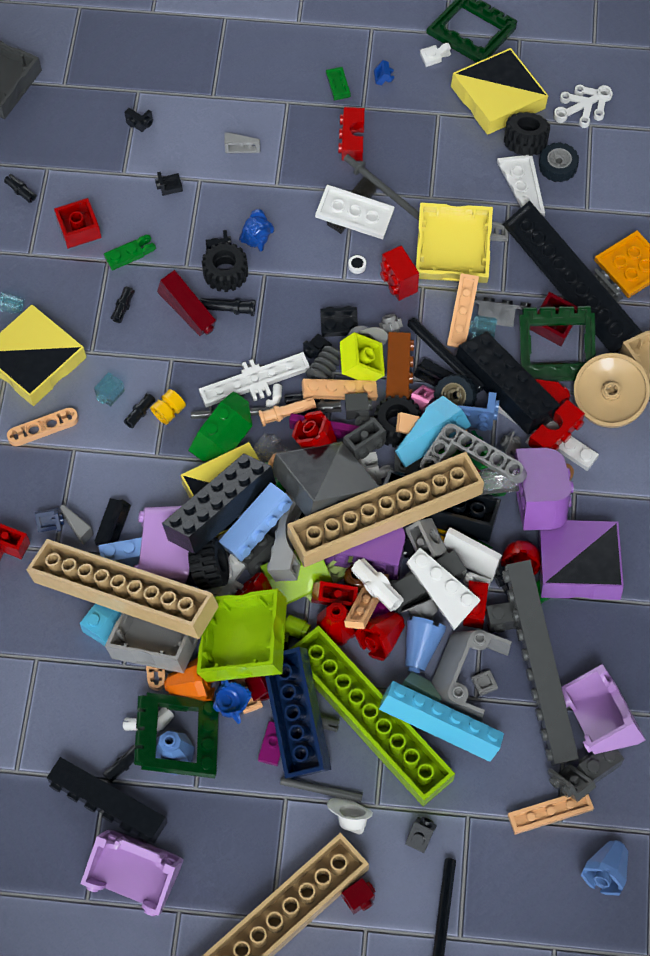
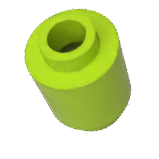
(297, 627)

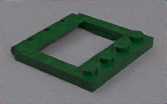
(465, 46)
(547, 317)
(147, 735)

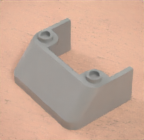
(453, 693)

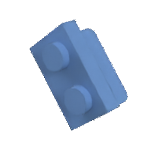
(480, 417)

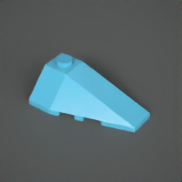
(428, 428)
(99, 623)

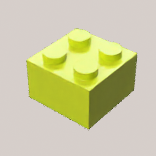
(362, 357)

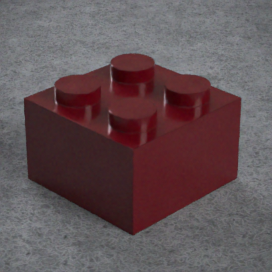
(558, 333)

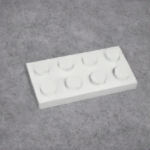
(354, 212)

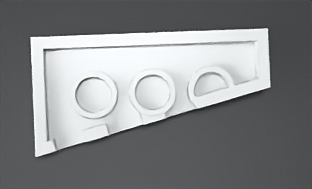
(522, 179)
(444, 589)

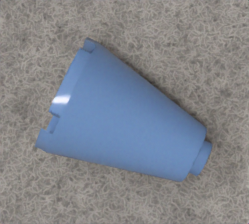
(421, 642)

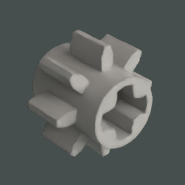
(391, 323)

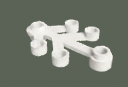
(601, 94)

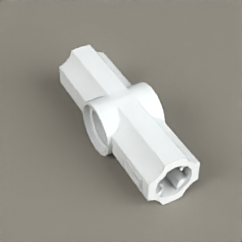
(377, 584)

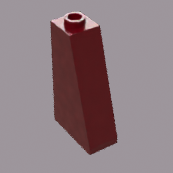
(185, 303)

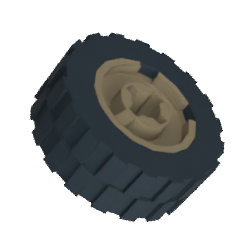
(464, 386)

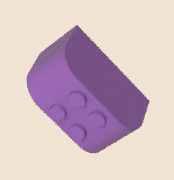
(546, 490)
(382, 553)

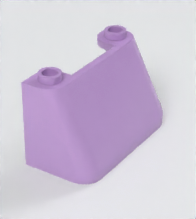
(158, 553)
(602, 712)
(132, 870)

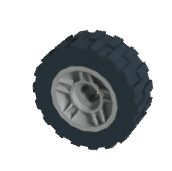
(558, 162)

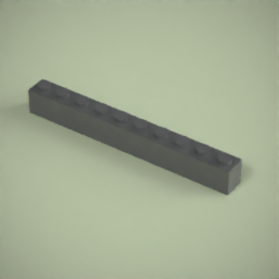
(540, 662)

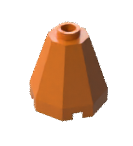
(189, 684)

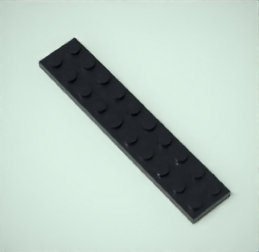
(570, 275)

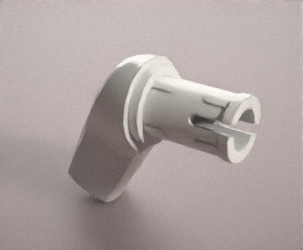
(164, 718)

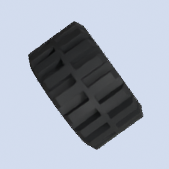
(526, 133)
(221, 255)
(390, 409)
(209, 566)

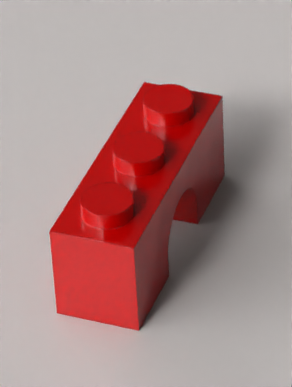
(352, 123)
(568, 418)

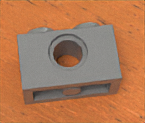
(425, 535)

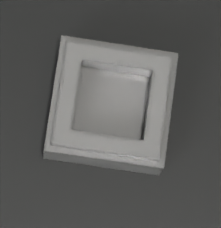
(484, 683)

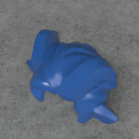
(256, 230)
(231, 699)

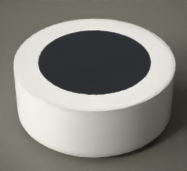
(357, 264)

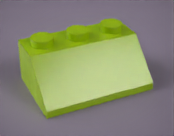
(304, 584)

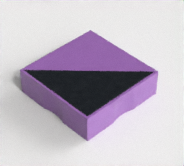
(581, 561)

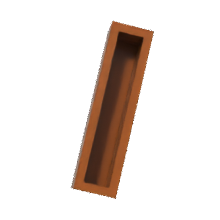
(399, 365)

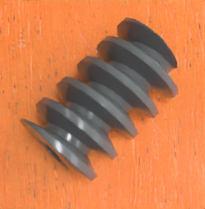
(324, 363)

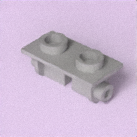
(509, 445)

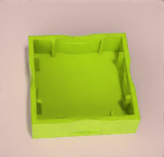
(244, 637)

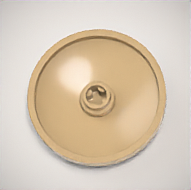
(611, 390)

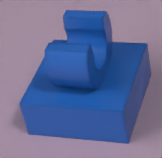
(383, 73)

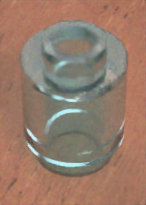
(11, 303)

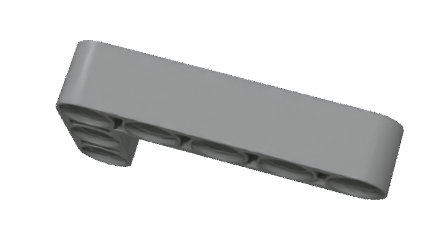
(473, 451)

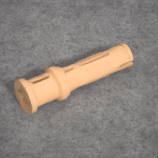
(278, 413)

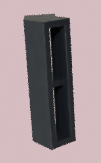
(431, 373)
(112, 522)

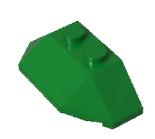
(223, 429)

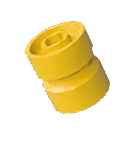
(168, 406)

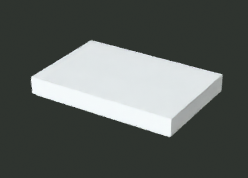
(473, 554)

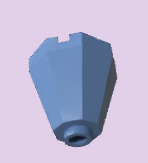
(174, 746)
(607, 868)

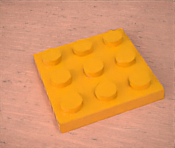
(627, 263)

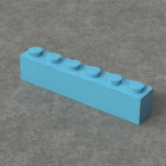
(441, 721)

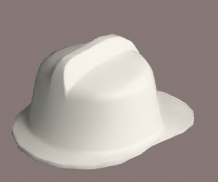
(350, 814)

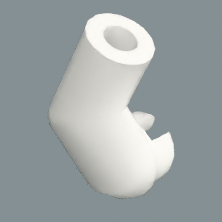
(276, 397)
(474, 577)

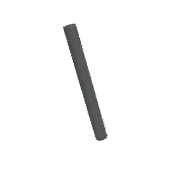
(321, 789)

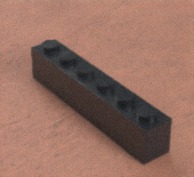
(106, 800)

